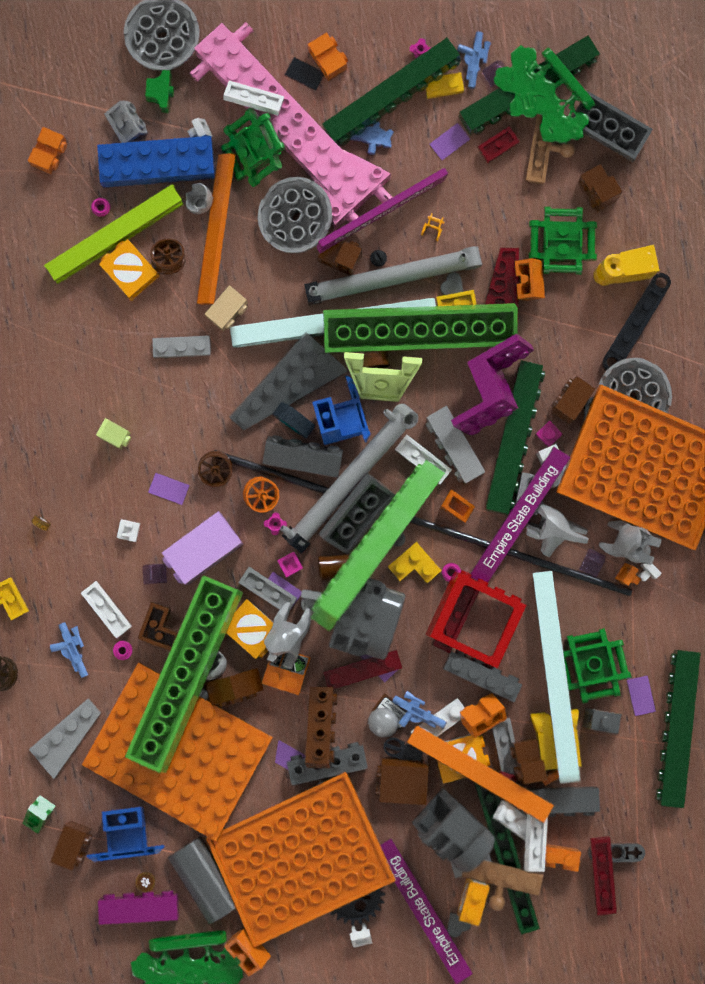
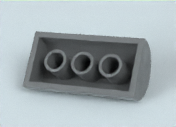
(615, 128)
(357, 514)
(203, 879)

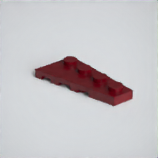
(504, 279)

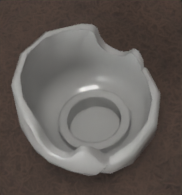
(199, 199)
(218, 667)
(383, 722)

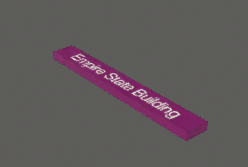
(381, 210)
(520, 515)
(426, 914)

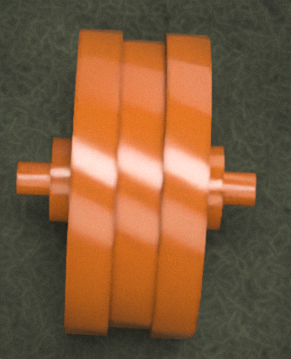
(261, 494)

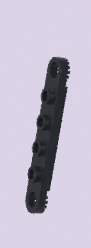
(637, 320)

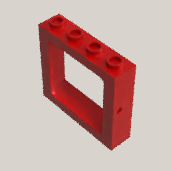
(447, 604)

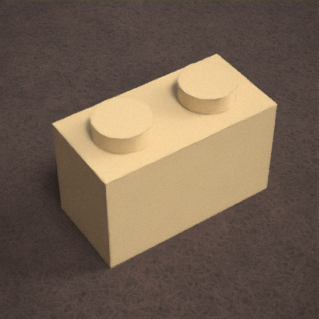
(227, 309)

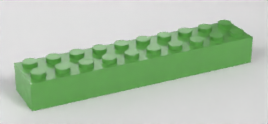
(418, 327)
(375, 545)
(184, 675)

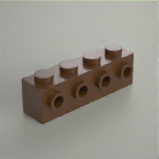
(320, 727)

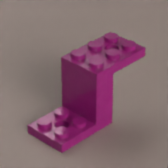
(492, 385)

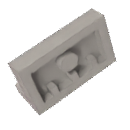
(125, 121)

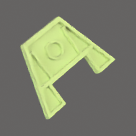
(378, 382)

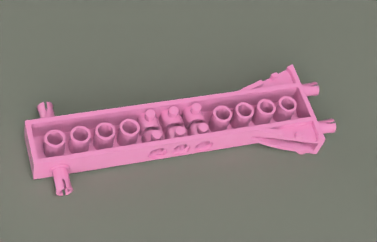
(342, 175)

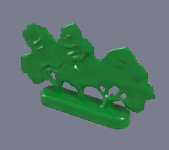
(537, 94)
(184, 968)

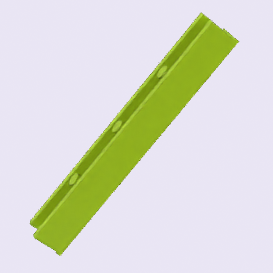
(115, 232)

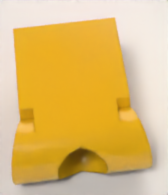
(627, 266)
(544, 734)

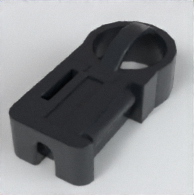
(406, 752)

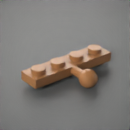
(540, 154)
(506, 877)

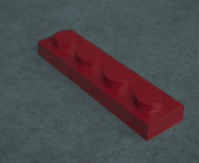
(458, 616)
(362, 670)
(603, 875)

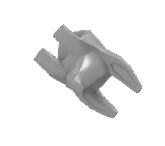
(554, 529)
(631, 543)
(286, 636)

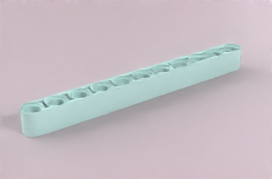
(296, 327)
(556, 677)

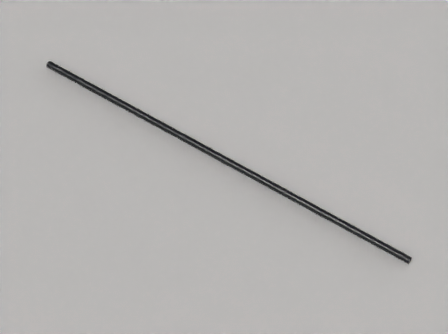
(441, 529)

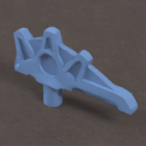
(374, 137)

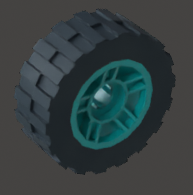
(294, 420)

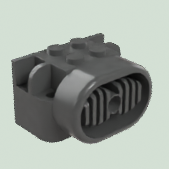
(369, 621)
(453, 832)

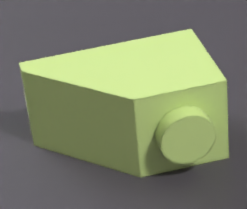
(114, 434)

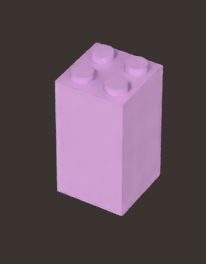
(201, 549)

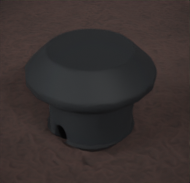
(378, 258)

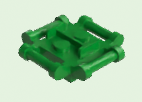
(254, 146)
(562, 241)
(595, 665)

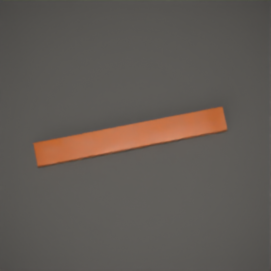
(216, 229)
(480, 774)

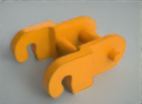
(432, 226)

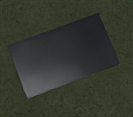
(304, 73)

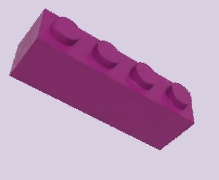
(138, 908)

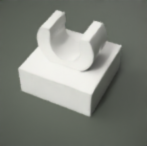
(200, 128)
(128, 530)
(649, 570)
(361, 937)

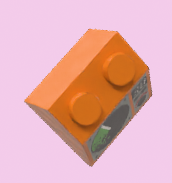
(285, 678)

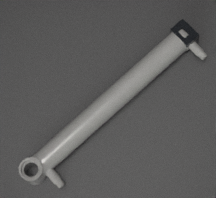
(463, 260)
(399, 420)

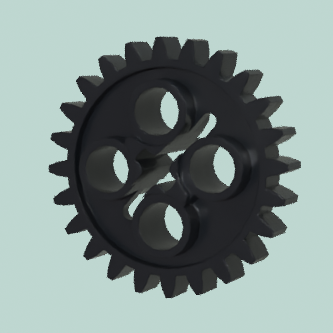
(350, 912)

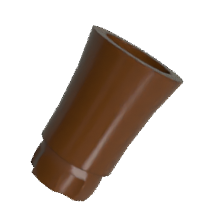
(330, 566)

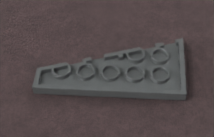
(293, 377)

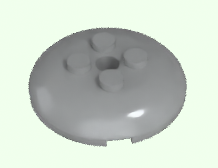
(158, 16)
(281, 204)
(643, 379)

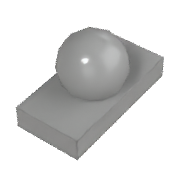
(309, 599)

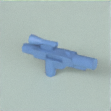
(473, 56)
(70, 649)
(415, 713)

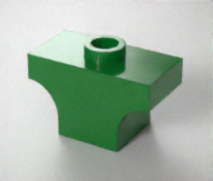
(160, 90)
(38, 814)

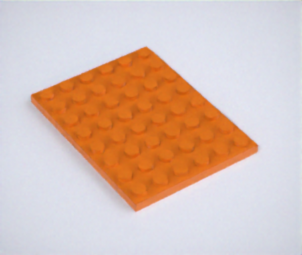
(640, 467)
(207, 768)
(301, 859)

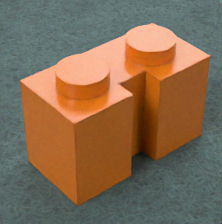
(327, 56)
(47, 150)
(531, 279)
(483, 716)
(567, 857)
(251, 957)

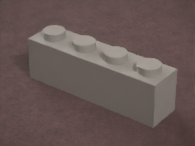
(455, 446)

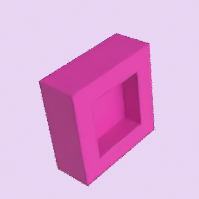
(548, 434)
(290, 564)

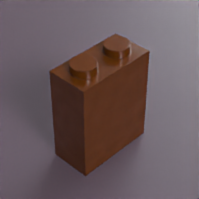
(402, 781)

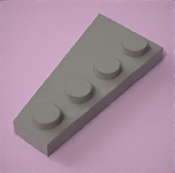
(63, 739)

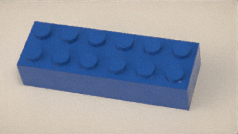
(156, 161)

